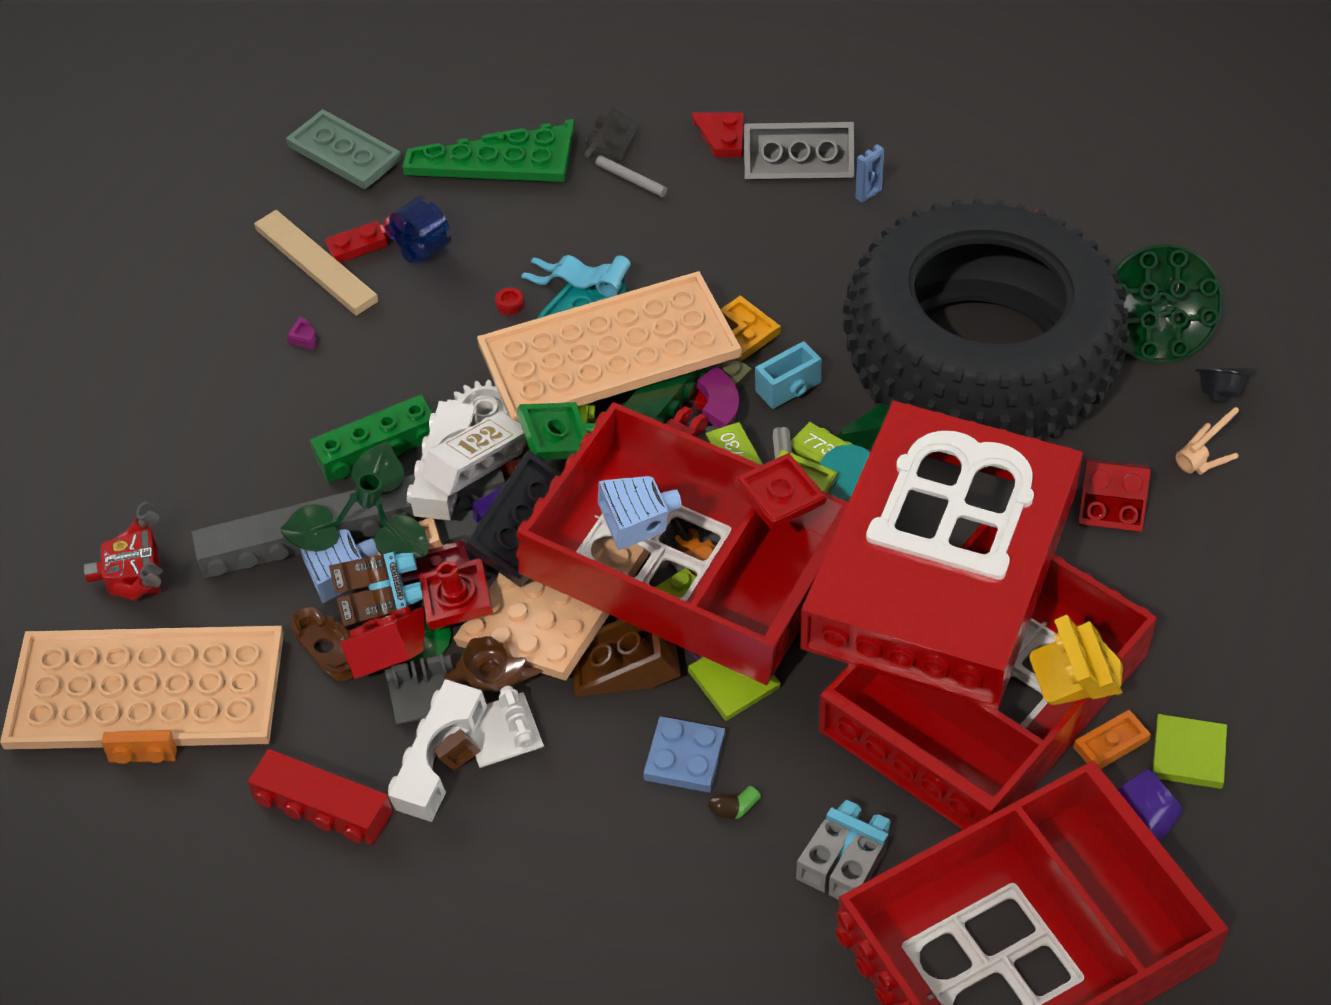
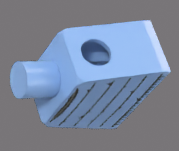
(635, 508)
(342, 551)

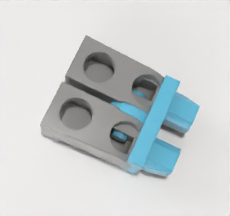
(843, 851)

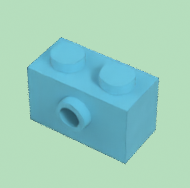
(788, 375)

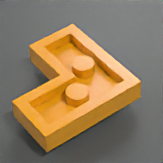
(749, 325)

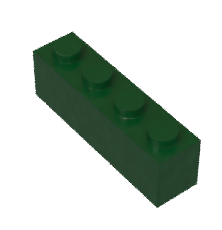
(666, 397)

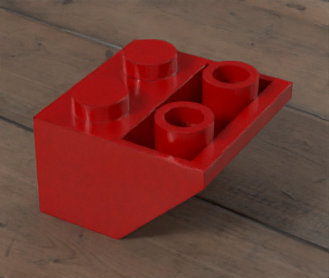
(1113, 494)
(385, 641)

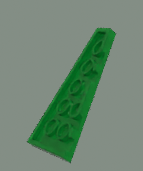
(500, 155)

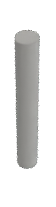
(631, 176)

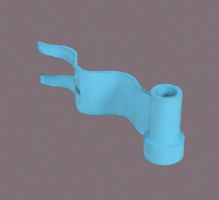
(605, 277)

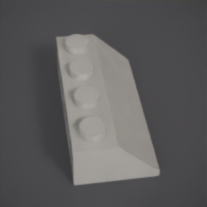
(799, 150)

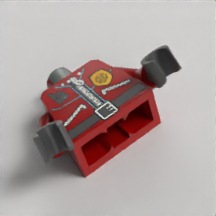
(130, 560)

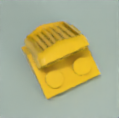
(1076, 665)

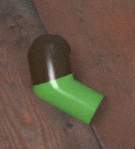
(732, 806)

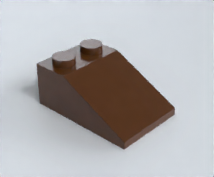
(624, 660)

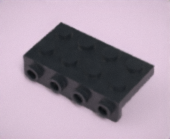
(495, 534)

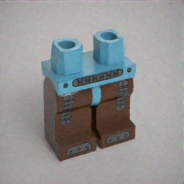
(384, 582)

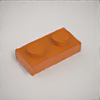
(1112, 740)
(139, 746)

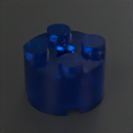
(418, 229)

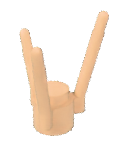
(1195, 454)

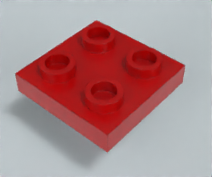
(455, 593)

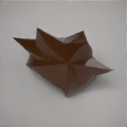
(490, 666)

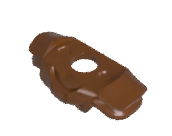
(311, 628)

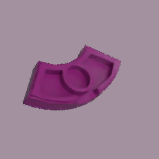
(720, 396)

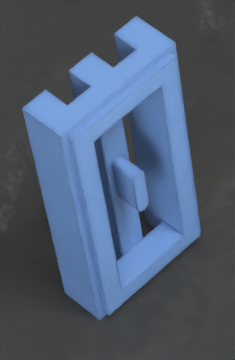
(869, 173)

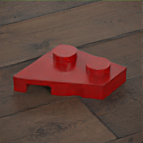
(721, 132)

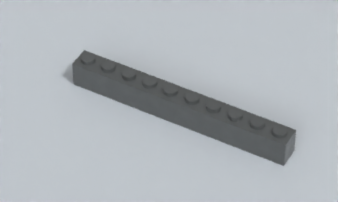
(259, 537)

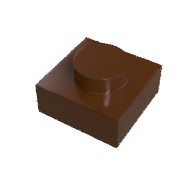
(457, 749)

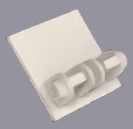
(506, 729)

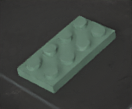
(343, 149)

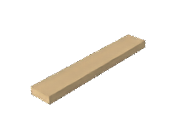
(316, 262)

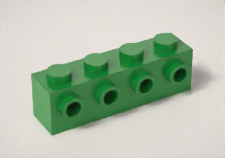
(400, 425)

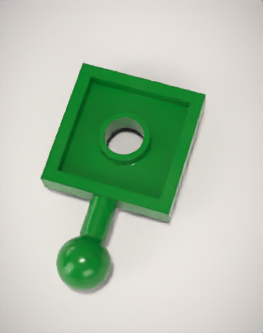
(563, 418)

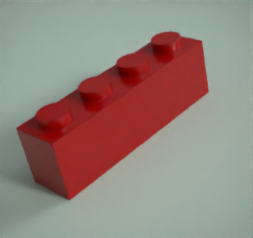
(320, 797)

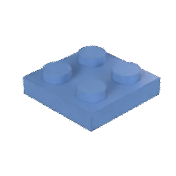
(684, 754)

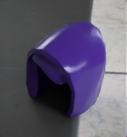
(1152, 803)

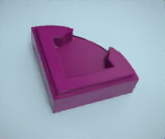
(302, 334)

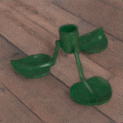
(372, 474)

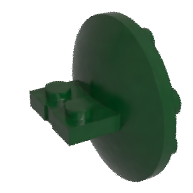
(1170, 302)

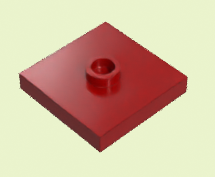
(780, 491)

